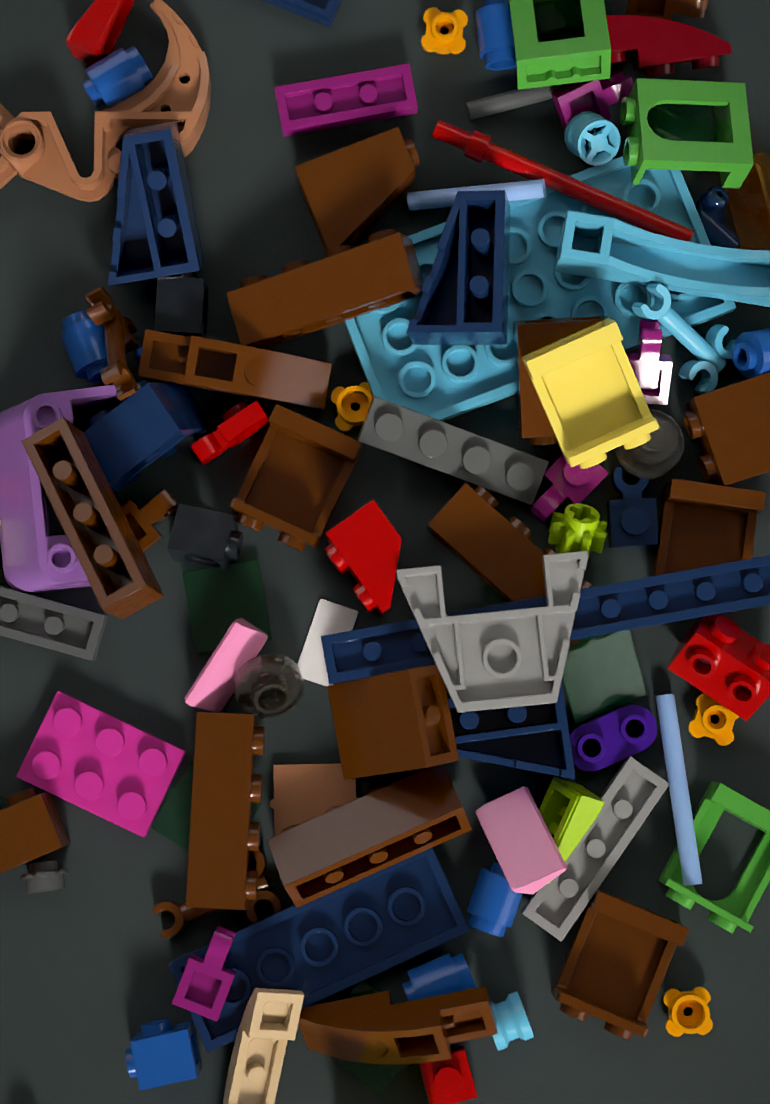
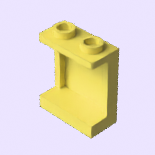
(590, 394)

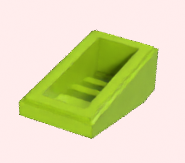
(569, 813)

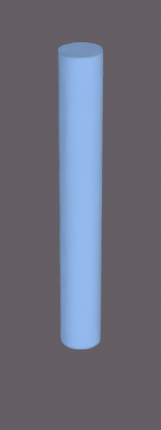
(445, 197)

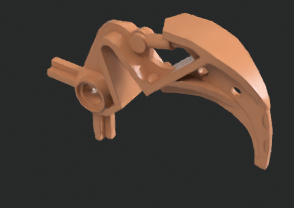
(50, 159)

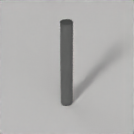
(509, 100)

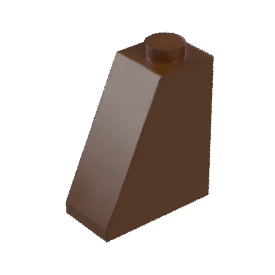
(356, 185)

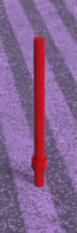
(479, 147)

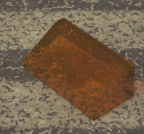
(752, 205)

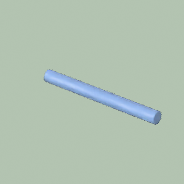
(679, 790)

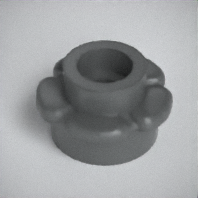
(44, 877)

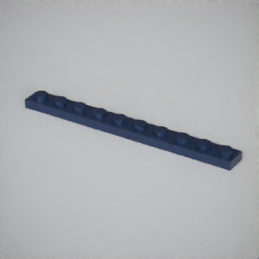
(599, 612)

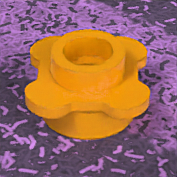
(444, 43)
(344, 398)
(702, 725)
(700, 1018)

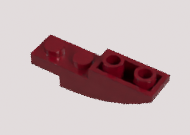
(661, 43)

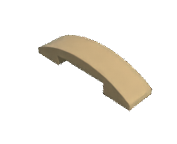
(261, 1044)

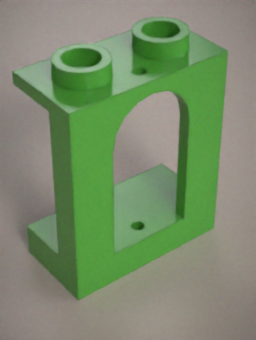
(560, 60)
(729, 155)
(740, 903)

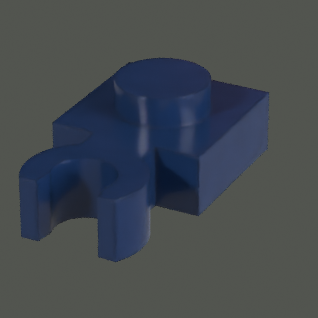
(631, 518)

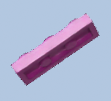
(346, 100)

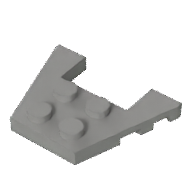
(499, 655)

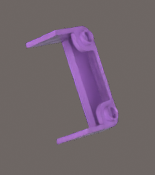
(31, 556)

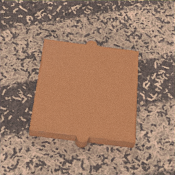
(307, 792)

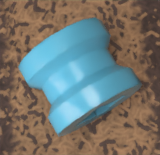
(601, 144)
(511, 1021)

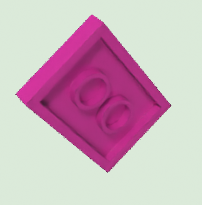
(101, 763)

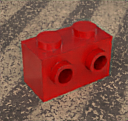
(724, 664)

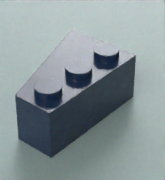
(155, 209)
(469, 279)
(143, 430)
(517, 737)

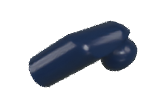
(711, 212)

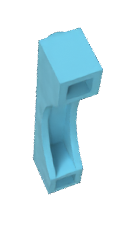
(626, 254)

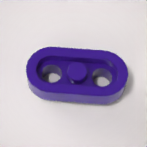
(612, 737)

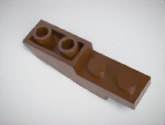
(234, 369)
(408, 1032)

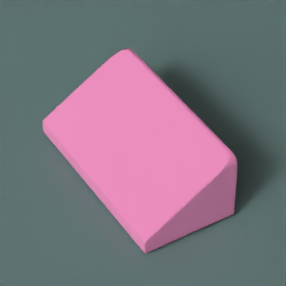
(216, 679)
(521, 841)

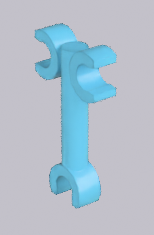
(708, 351)

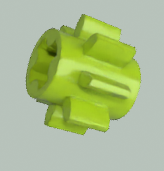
(577, 530)

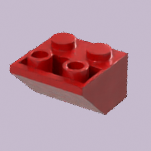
(370, 552)

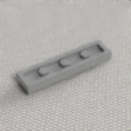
(626, 806)

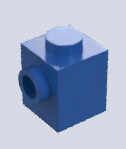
(163, 1054)

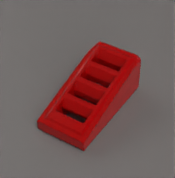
(98, 29)

